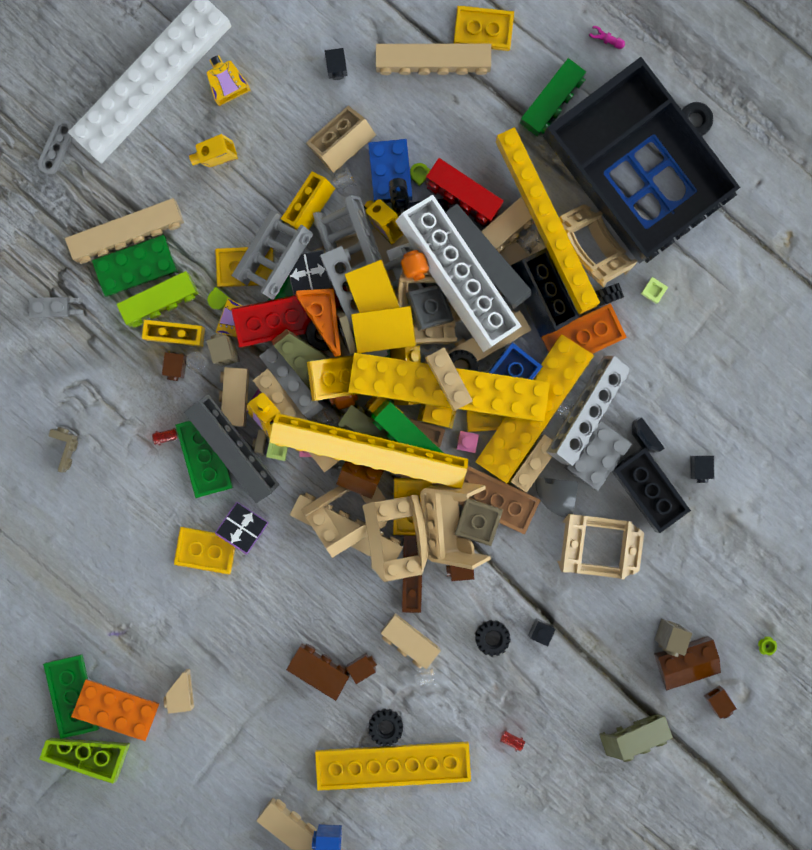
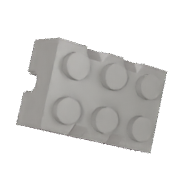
(599, 456)

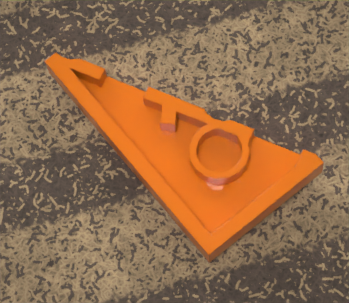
(322, 311)

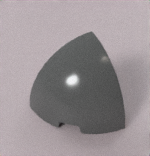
(557, 495)

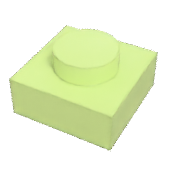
(654, 290)
(277, 452)

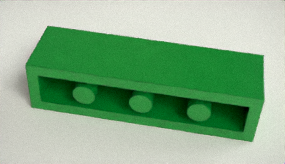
(552, 97)
(400, 427)

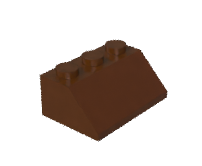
(698, 663)
(318, 671)

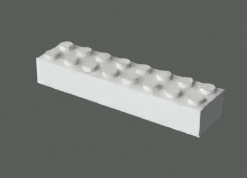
(458, 273)

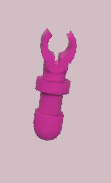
(607, 38)

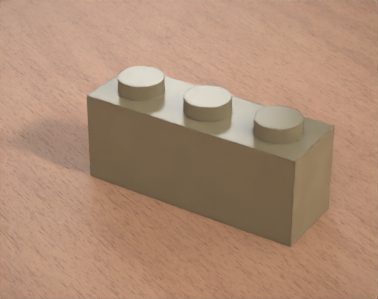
(222, 350)
(673, 637)

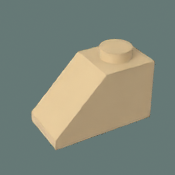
(180, 695)

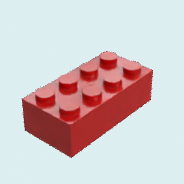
(464, 191)

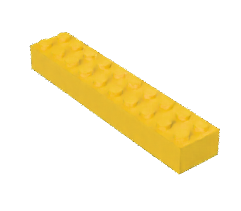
(417, 384)

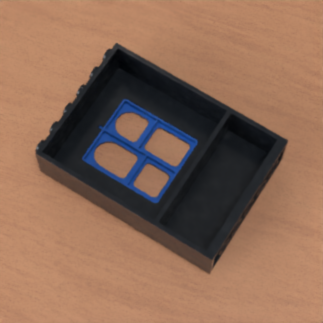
(611, 129)

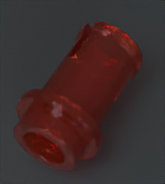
(164, 436)
(512, 741)

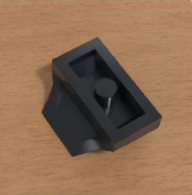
(645, 436)

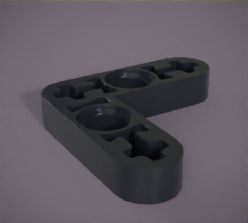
(403, 194)

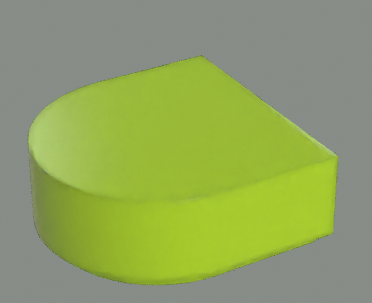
(418, 173)
(217, 299)

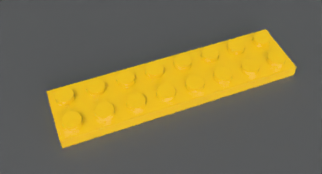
(516, 435)
(393, 765)

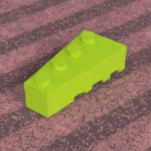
(89, 757)

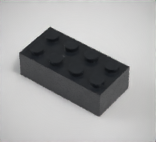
(549, 300)
(650, 490)

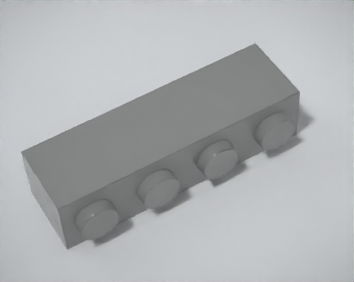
(291, 382)

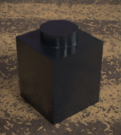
(336, 63)
(702, 468)
(541, 632)

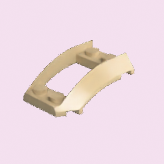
(616, 259)
(439, 334)
(393, 510)
(326, 529)
(574, 542)

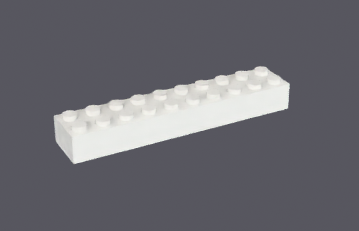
(150, 78)

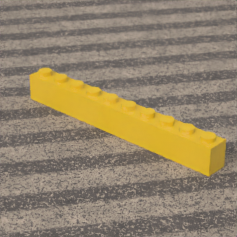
(547, 221)
(368, 451)

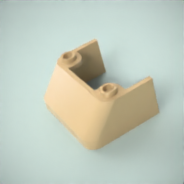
(441, 519)

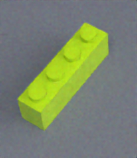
(157, 299)

